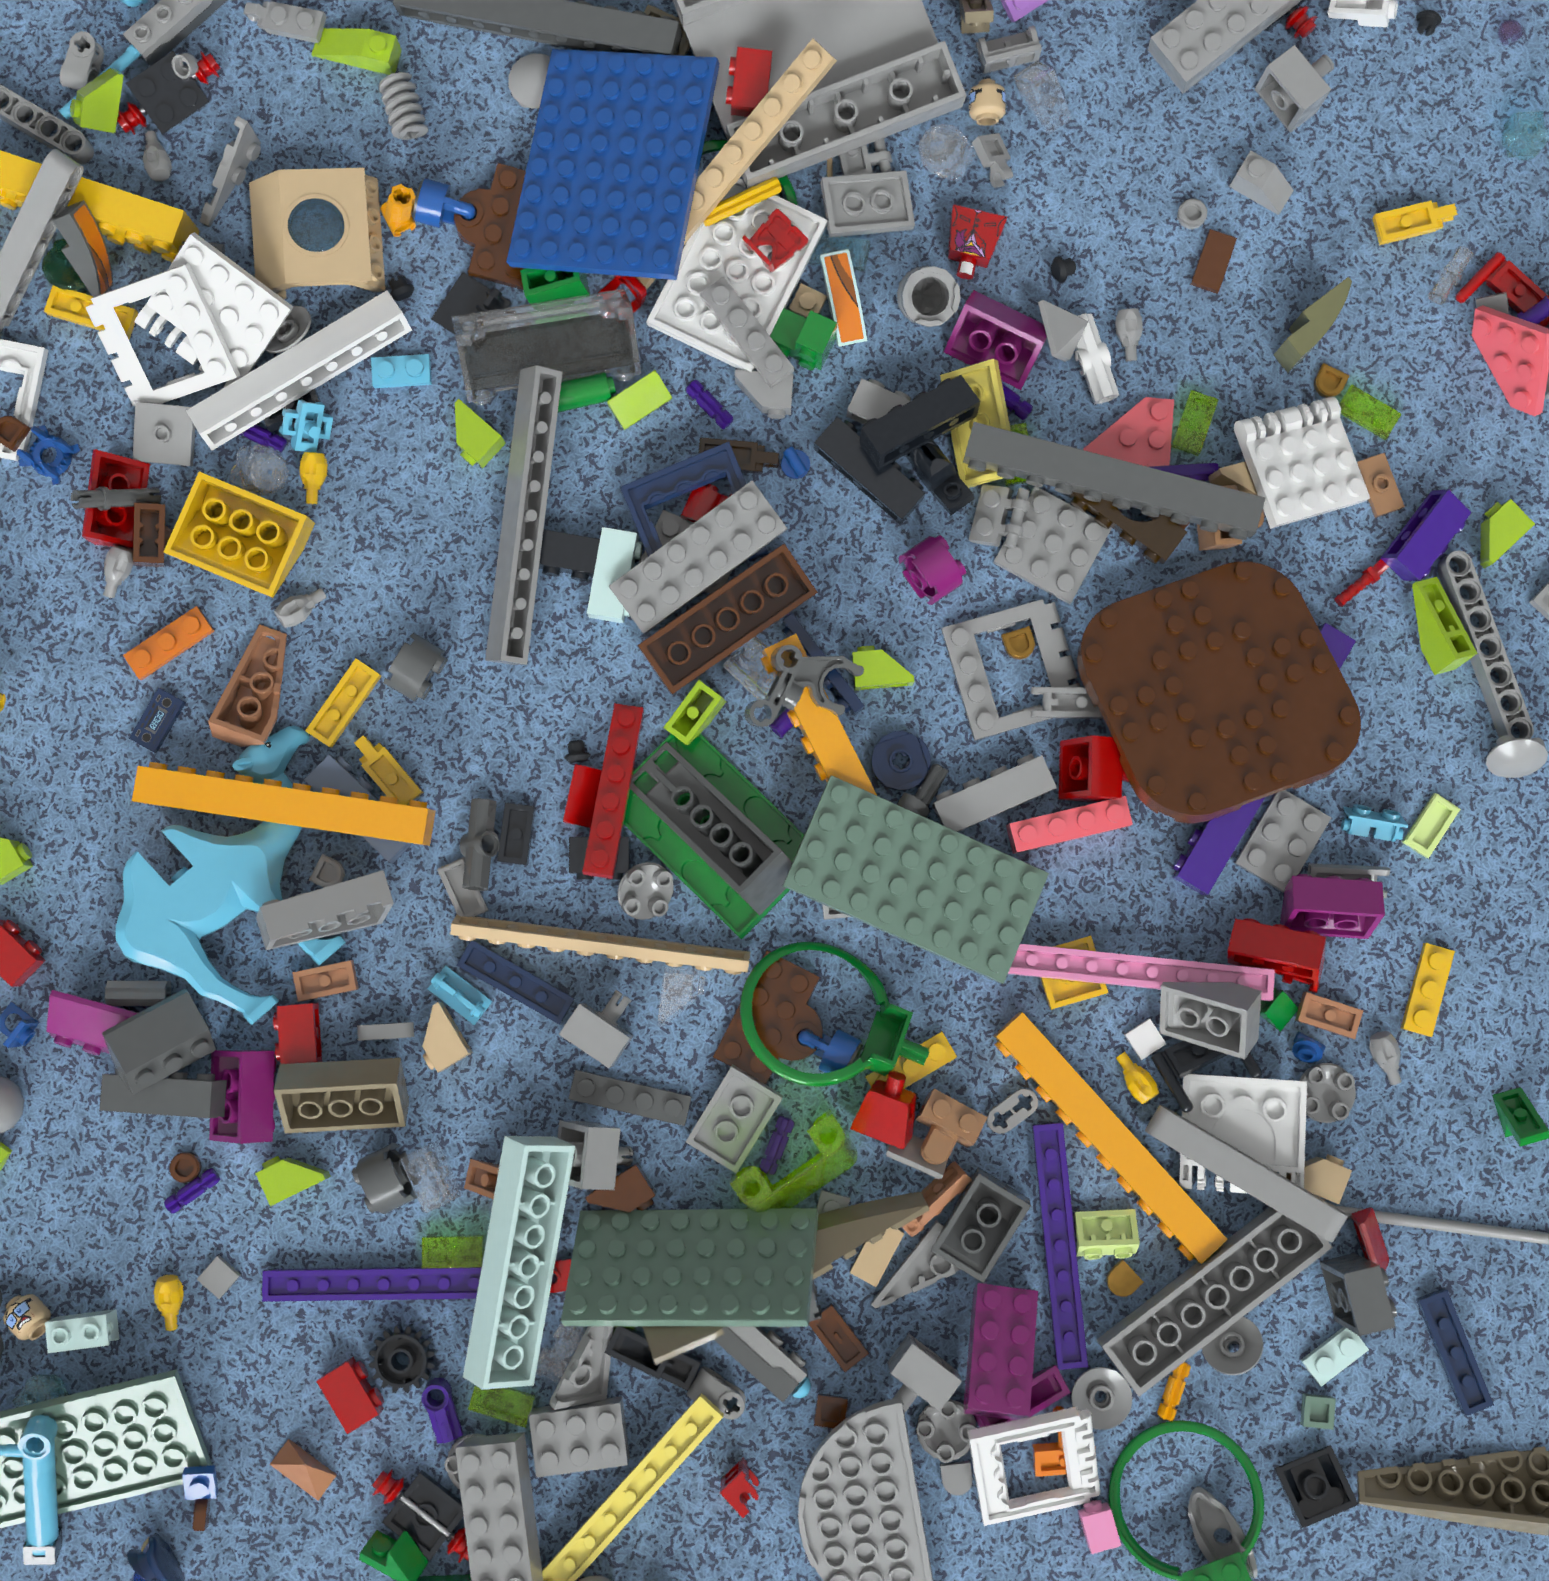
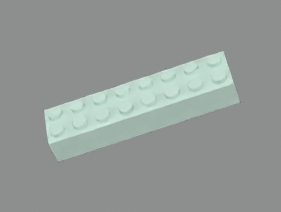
(518, 1261)

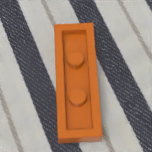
(168, 643)

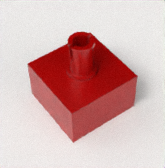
(1090, 769)

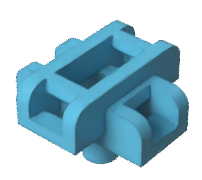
(306, 428)

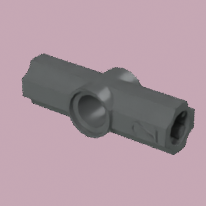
(479, 844)

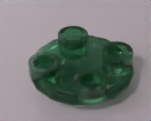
(59, 270)

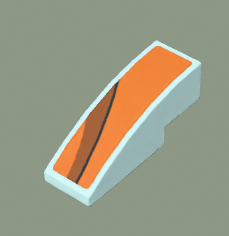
(843, 297)

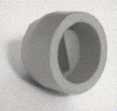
(185, 71)

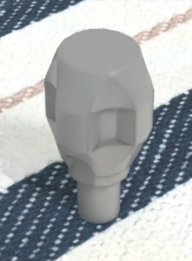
(156, 158)
(1129, 331)
(116, 568)
(297, 608)
(1386, 1054)

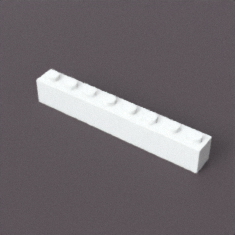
(299, 370)

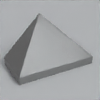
(1062, 330)

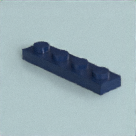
(833, 678)
(515, 981)
(1454, 1352)

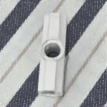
(1095, 363)

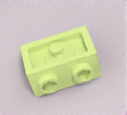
(1106, 1233)

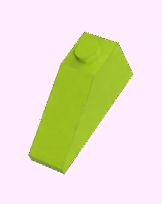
(360, 49)
(1439, 628)

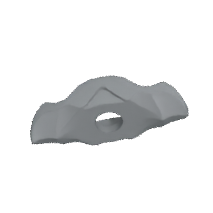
(1209, 1515)

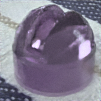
(1510, 29)

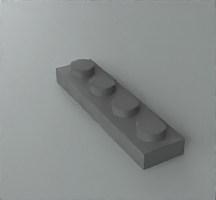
(630, 1097)

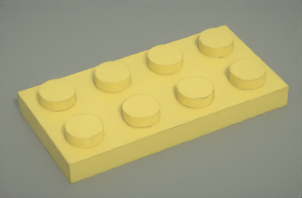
(987, 385)

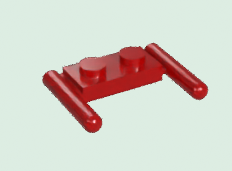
(1505, 277)

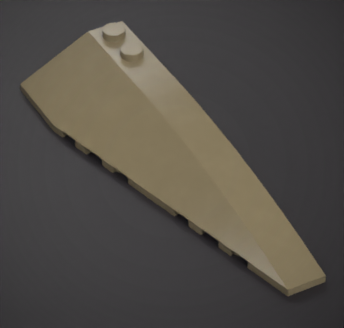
(837, 1236)

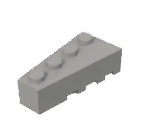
(325, 911)

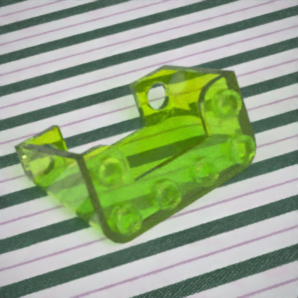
(835, 1157)

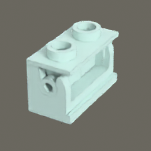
(81, 1331)

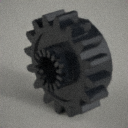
(394, 1373)

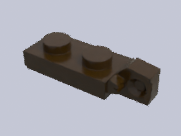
(749, 455)

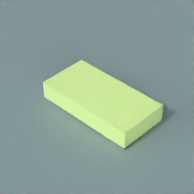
(1431, 825)

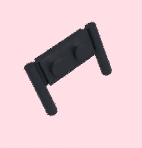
(1186, 1058)

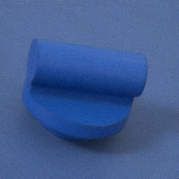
(795, 463)
(1307, 1049)

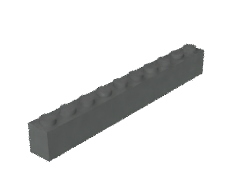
(554, 23)
(1114, 481)

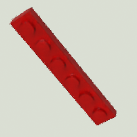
(613, 791)

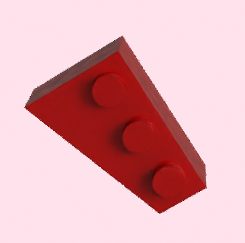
(1276, 947)

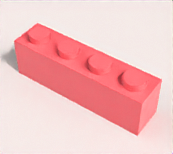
(1069, 824)

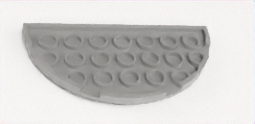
(863, 1501)

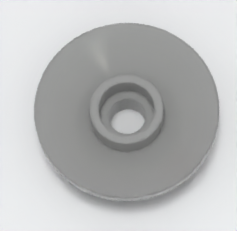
(291, 330)
(1250, 1348)
(1116, 1404)

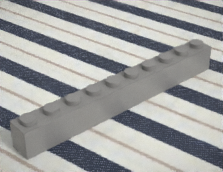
(523, 515)

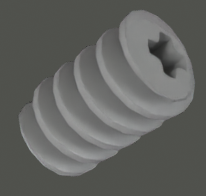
(402, 106)

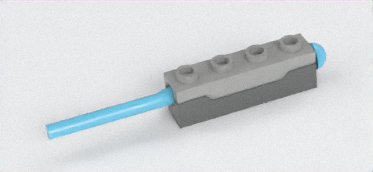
(160, 32)
(767, 1360)

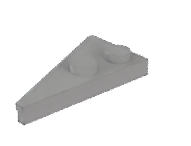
(232, 168)
(917, 1271)
(587, 1371)

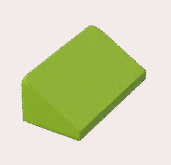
(639, 400)

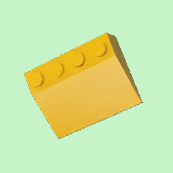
(238, 535)

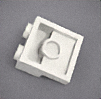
(1367, 12)

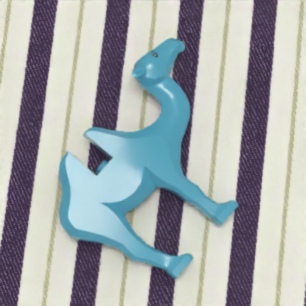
(227, 876)

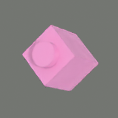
(1099, 1526)

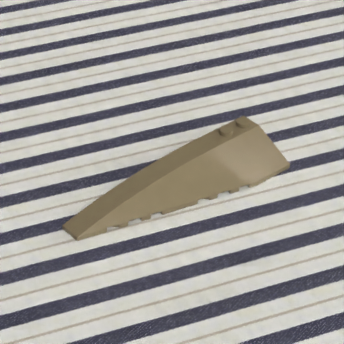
(1483, 1490)

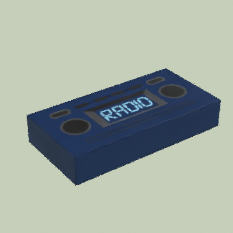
(157, 720)

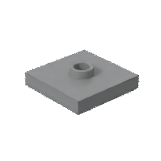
(163, 434)

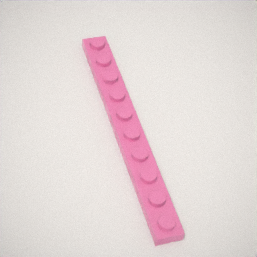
(1132, 969)

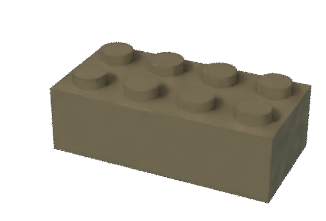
(342, 1095)

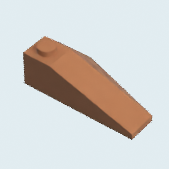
(253, 693)

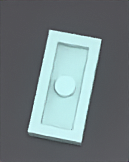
(1334, 1355)

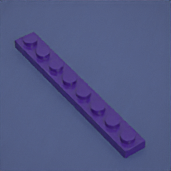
(1059, 1246)
(369, 1284)

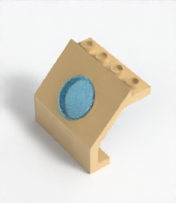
(317, 229)

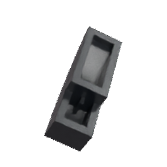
(633, 1349)

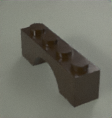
(1155, 537)

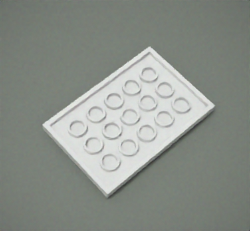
(719, 253)

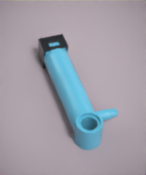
(40, 1490)

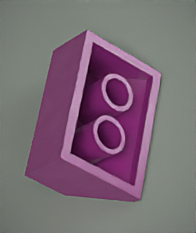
(997, 332)
(1333, 906)
(81, 1021)
(248, 1096)

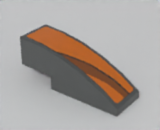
(85, 247)

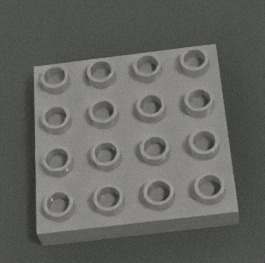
(883, 80)

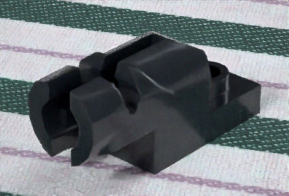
(940, 477)

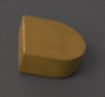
(1329, 381)
(1019, 643)
(1123, 1279)

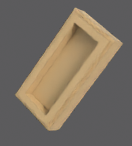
(875, 1257)

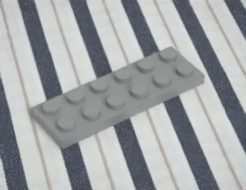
(698, 557)

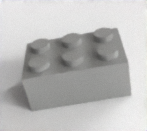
(579, 1437)

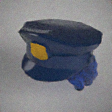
(154, 1561)

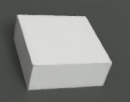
(1145, 1039)

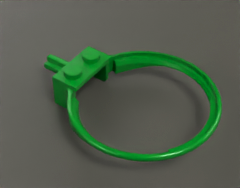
(884, 1041)
(1225, 1569)

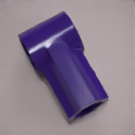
(442, 1412)

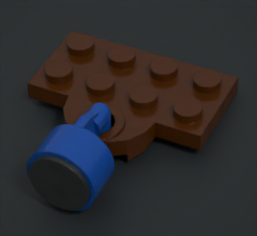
(481, 220)
(786, 1025)

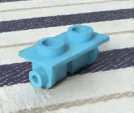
(1385, 824)
(459, 995)

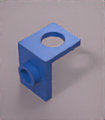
(24, 1030)

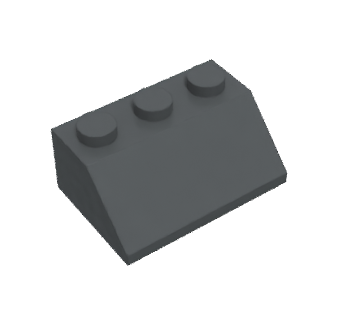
(158, 1041)

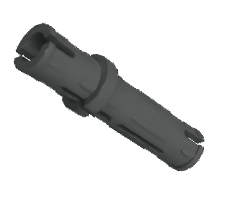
(105, 498)

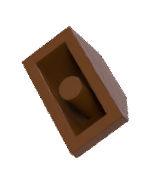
(630, 1192)

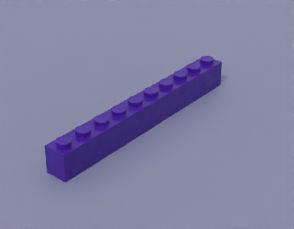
(1219, 837)

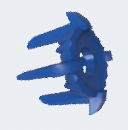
(45, 441)

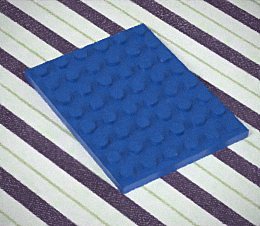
(614, 163)

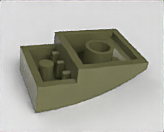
(1312, 326)

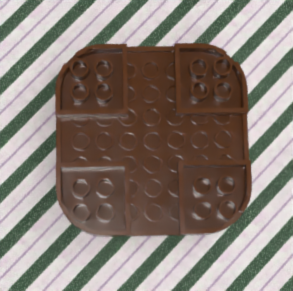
(1218, 691)

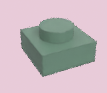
(1318, 1411)

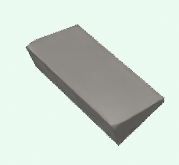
(912, 1157)

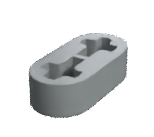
(385, 1031)
(1016, 1116)

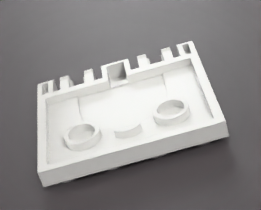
(240, 303)
(1301, 465)
(1253, 1116)

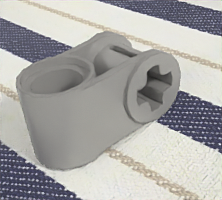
(81, 63)
(717, 1391)

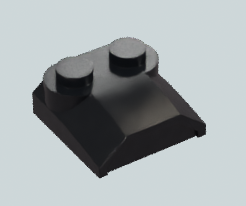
(1316, 1487)

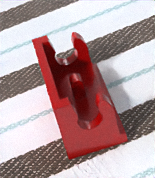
(736, 1486)

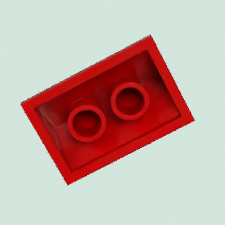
(117, 523)

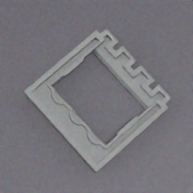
(972, 676)

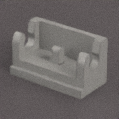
(1009, 50)

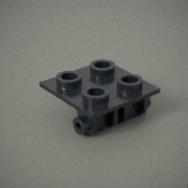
(466, 298)

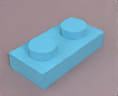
(401, 371)

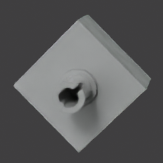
(1294, 87)
(598, 1031)
(595, 1153)
(922, 1374)

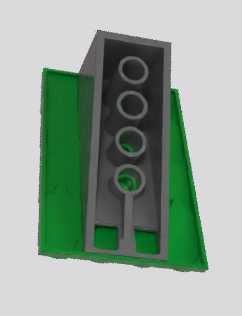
(712, 830)

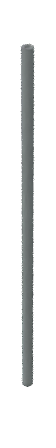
(1455, 1226)

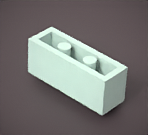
(614, 559)

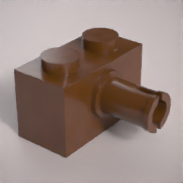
(150, 534)

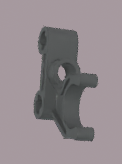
(791, 682)

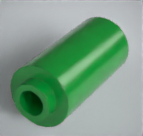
(585, 391)

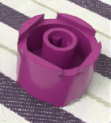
(932, 569)

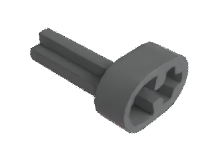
(925, 793)

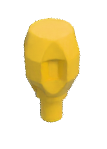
(313, 474)
(1137, 1080)
(168, 1299)

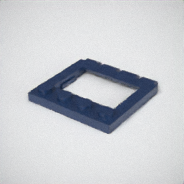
(676, 481)

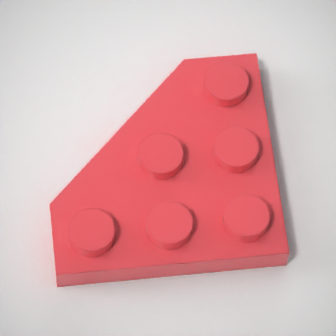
(1516, 356)
(1140, 434)

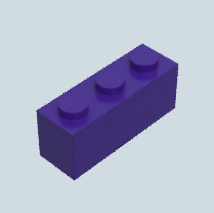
(1426, 535)

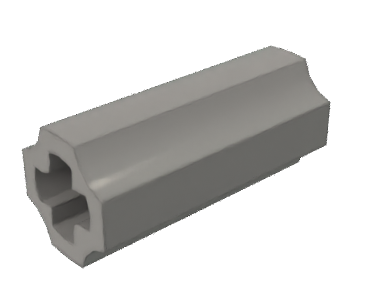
(136, 992)

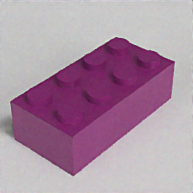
(1001, 1352)

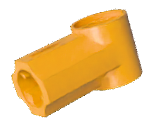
(399, 210)

